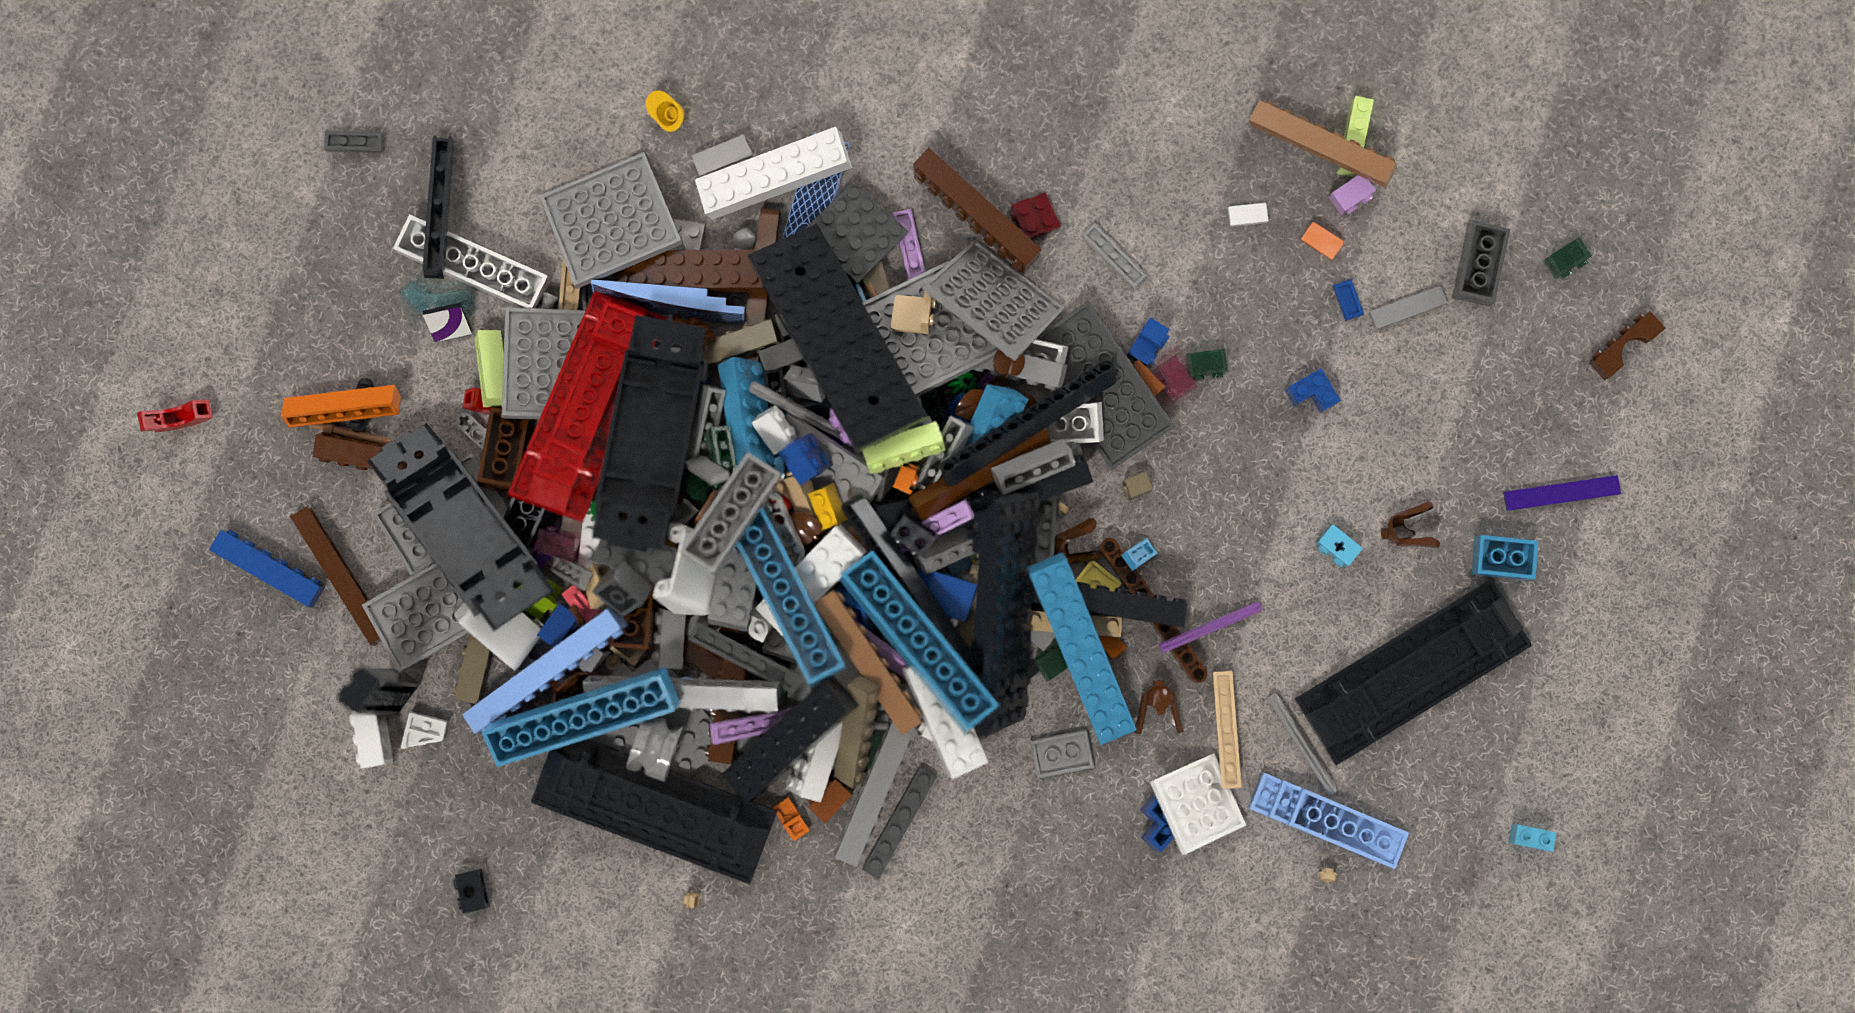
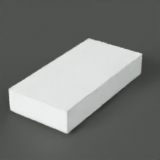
(1248, 214)

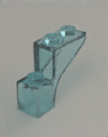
(419, 300)

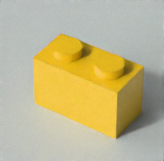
(827, 506)

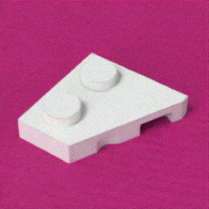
(423, 730)

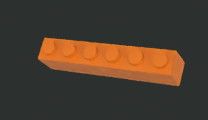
(341, 406)

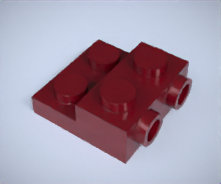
(1035, 216)

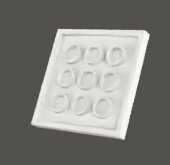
(1197, 805)

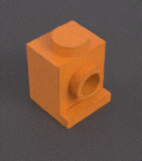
(906, 478)

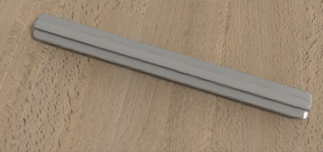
(793, 408)
(1302, 744)

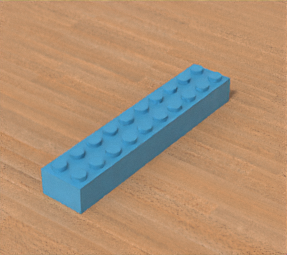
(789, 602)
(918, 642)
(1081, 648)
(581, 717)

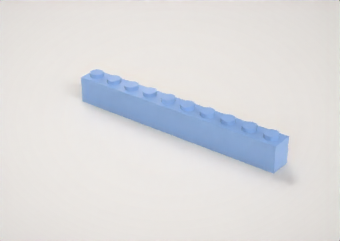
(545, 669)

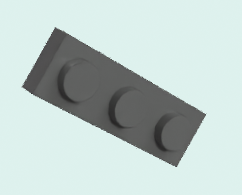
(353, 141)

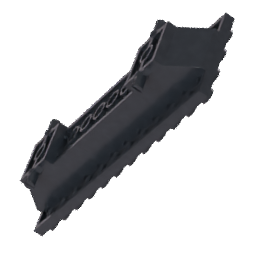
(837, 338)
(1004, 598)
(1413, 672)
(669, 816)

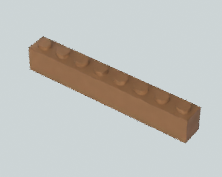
(1323, 144)
(867, 661)

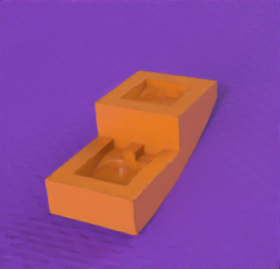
(791, 818)

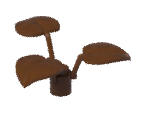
(1003, 365)
(809, 526)

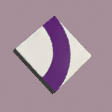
(447, 322)

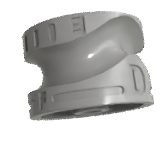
(655, 748)

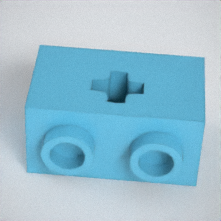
(1348, 547)
(1532, 837)

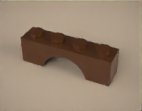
(1610, 360)

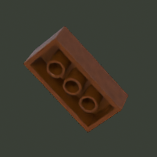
(501, 451)

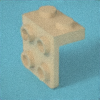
(913, 313)

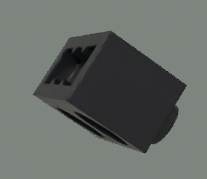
(917, 530)

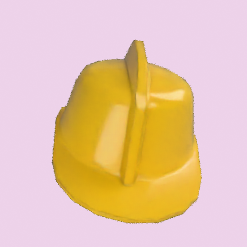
(665, 110)

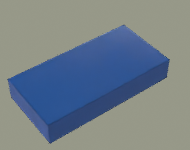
(1348, 300)

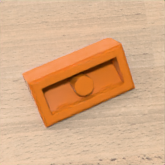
(1322, 240)
(1112, 646)

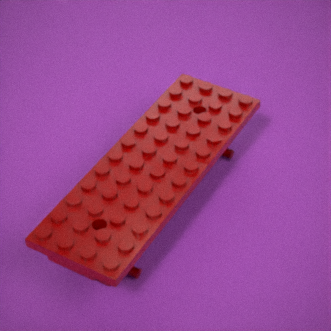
(573, 430)

